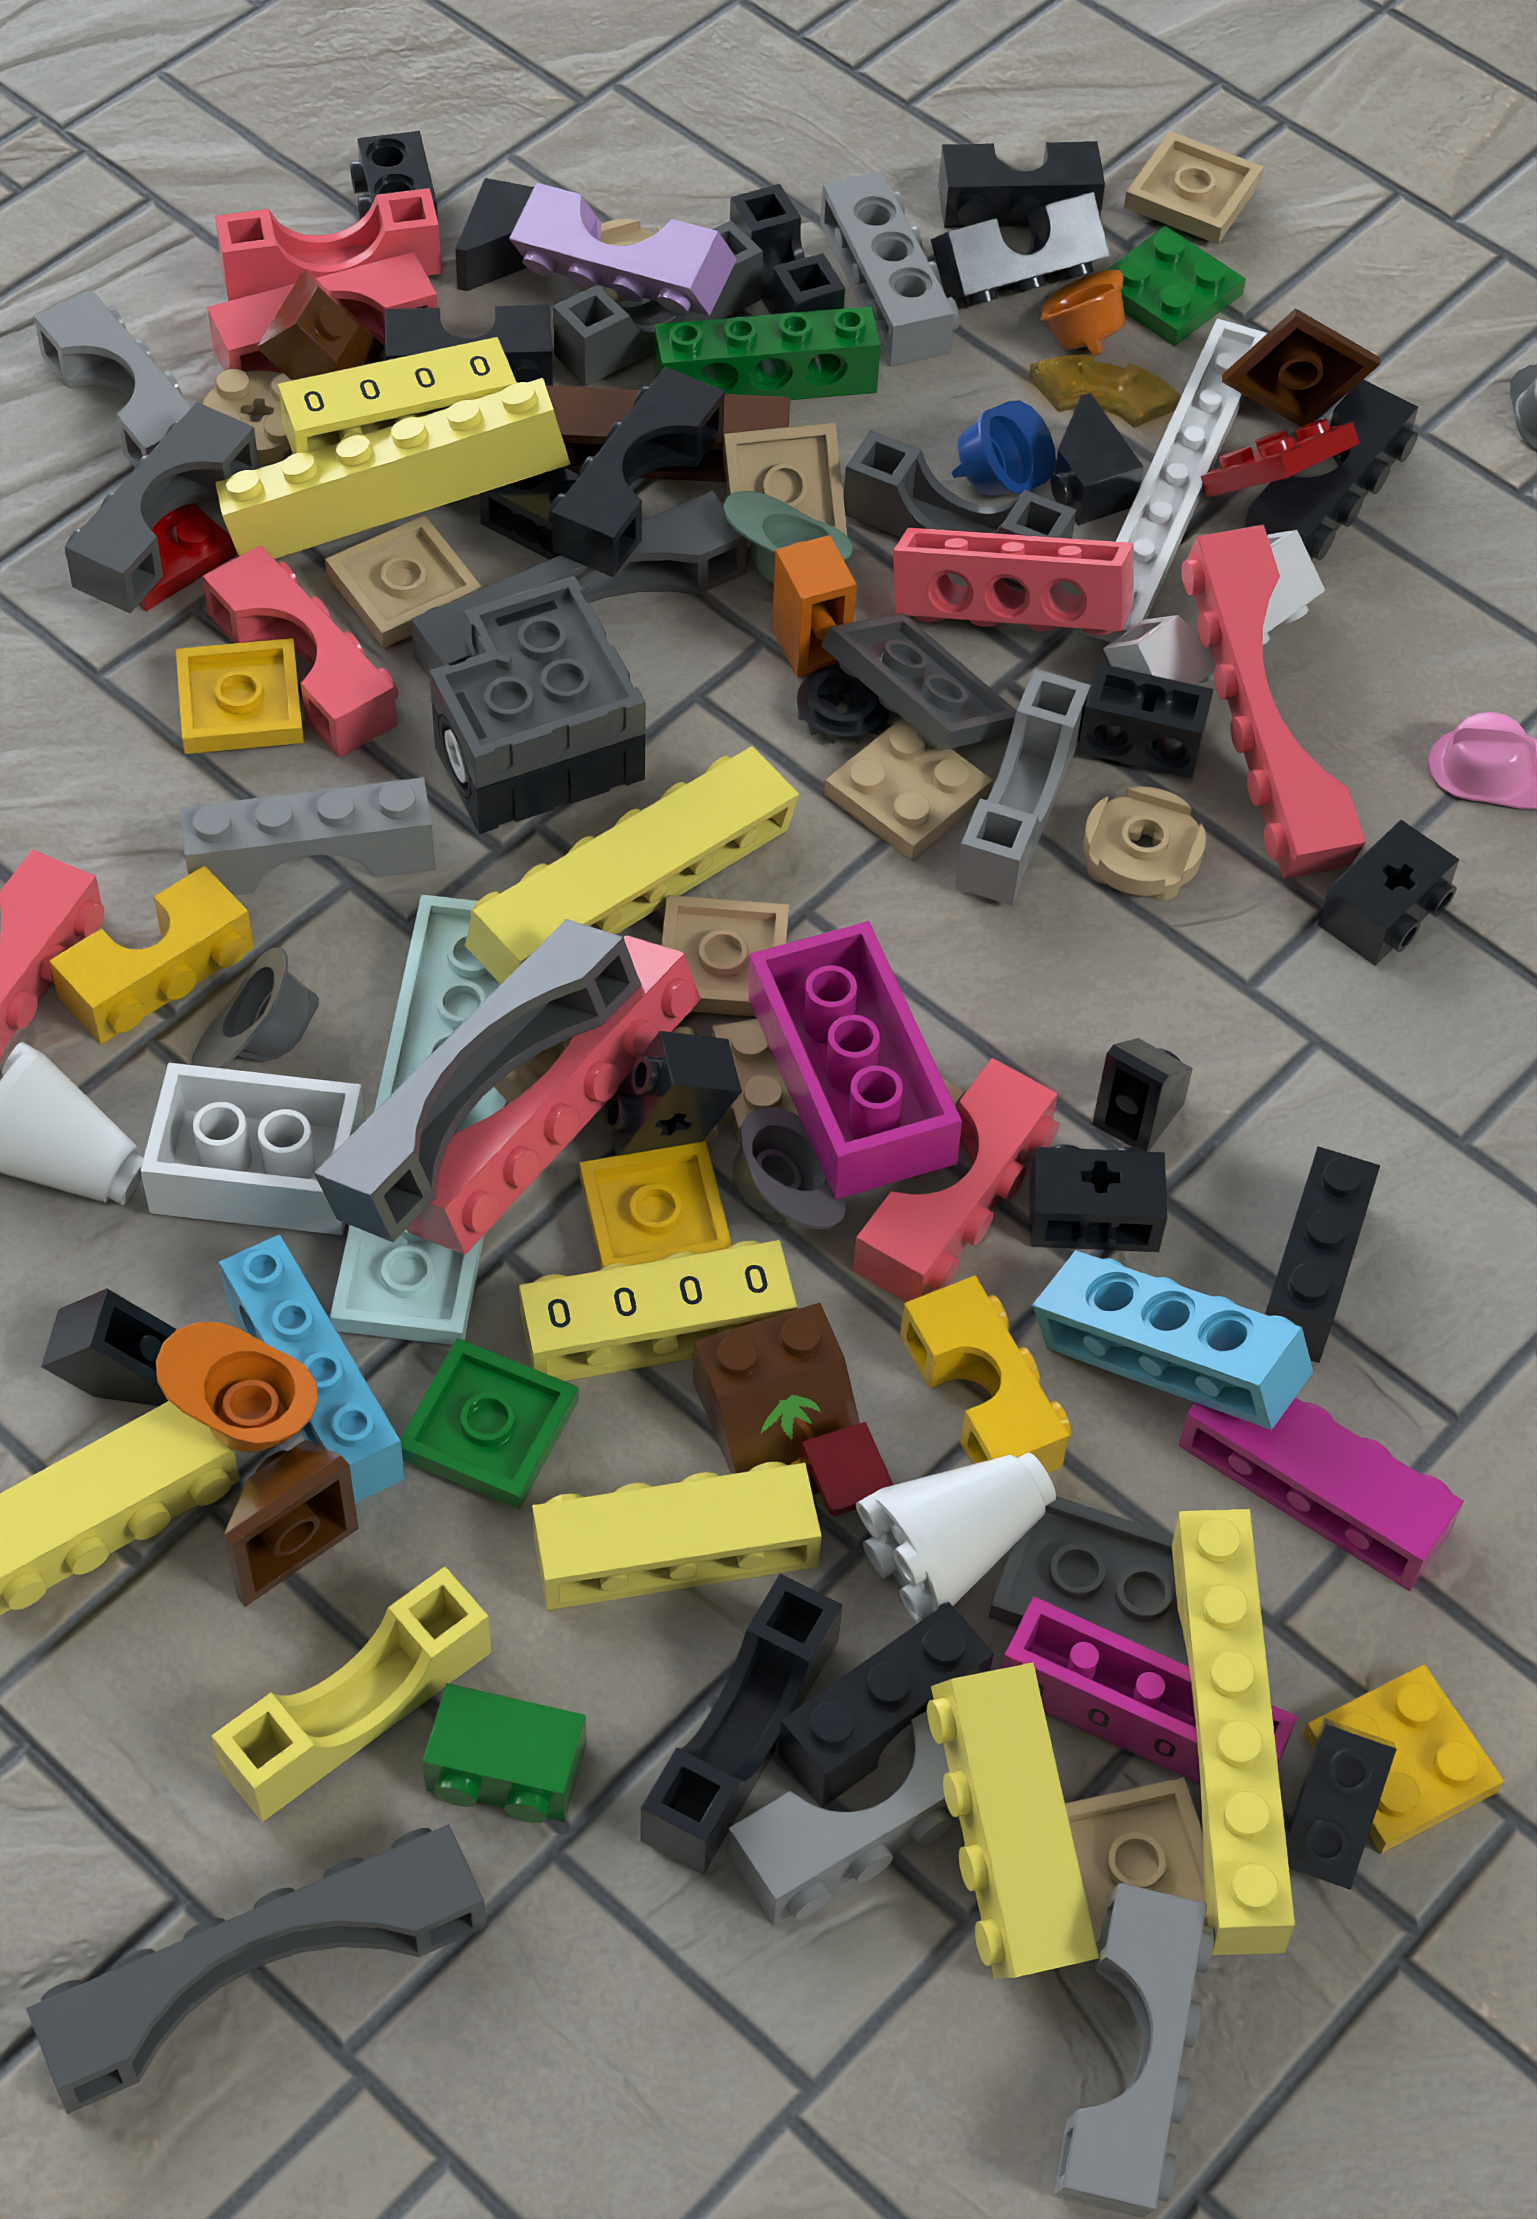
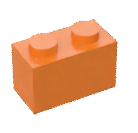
(808, 598)

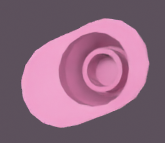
(1487, 761)

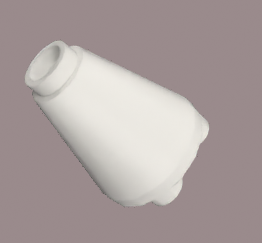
(60, 1135)
(952, 1527)

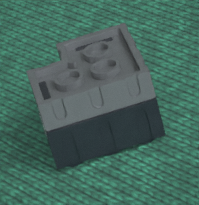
(536, 708)

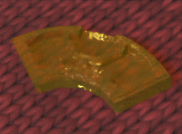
(1125, 392)

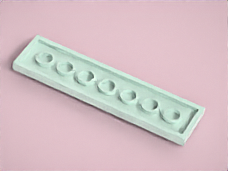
(413, 1284)

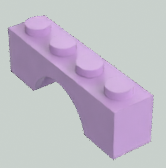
(677, 266)

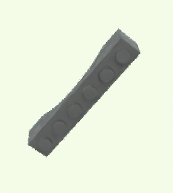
(679, 552)
(394, 1158)
(110, 2028)

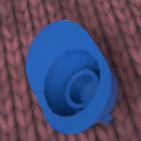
(1006, 450)

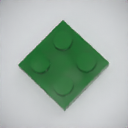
(1175, 285)
(488, 1423)

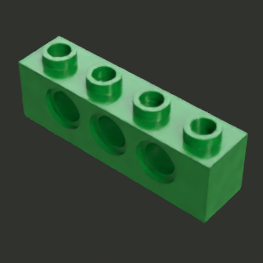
(777, 353)

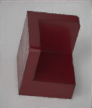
(844, 1467)

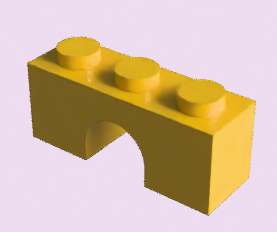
(119, 986)
(966, 1337)

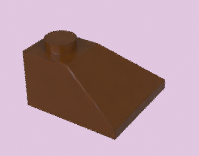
(317, 334)
(1300, 368)
(288, 1517)

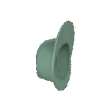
(775, 525)

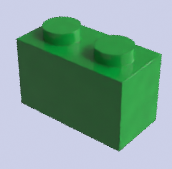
(504, 1754)

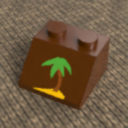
(773, 1387)

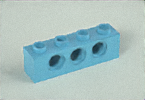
(282, 1310)
(1174, 1338)

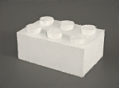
(247, 1146)

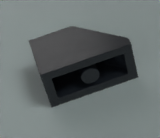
(484, 246)
(1095, 465)
(1140, 1092)
(108, 1348)

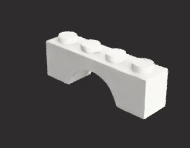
(1174, 649)

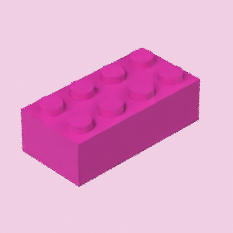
(853, 1060)

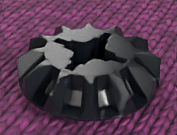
(822, 693)

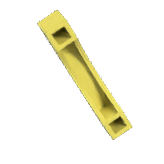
(1238, 1765)

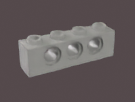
(888, 267)

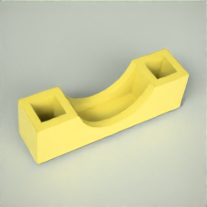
(301, 1737)

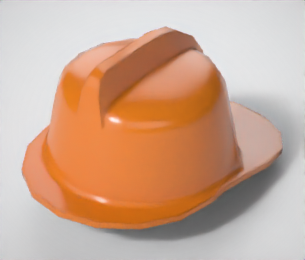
(1086, 311)
(236, 1385)

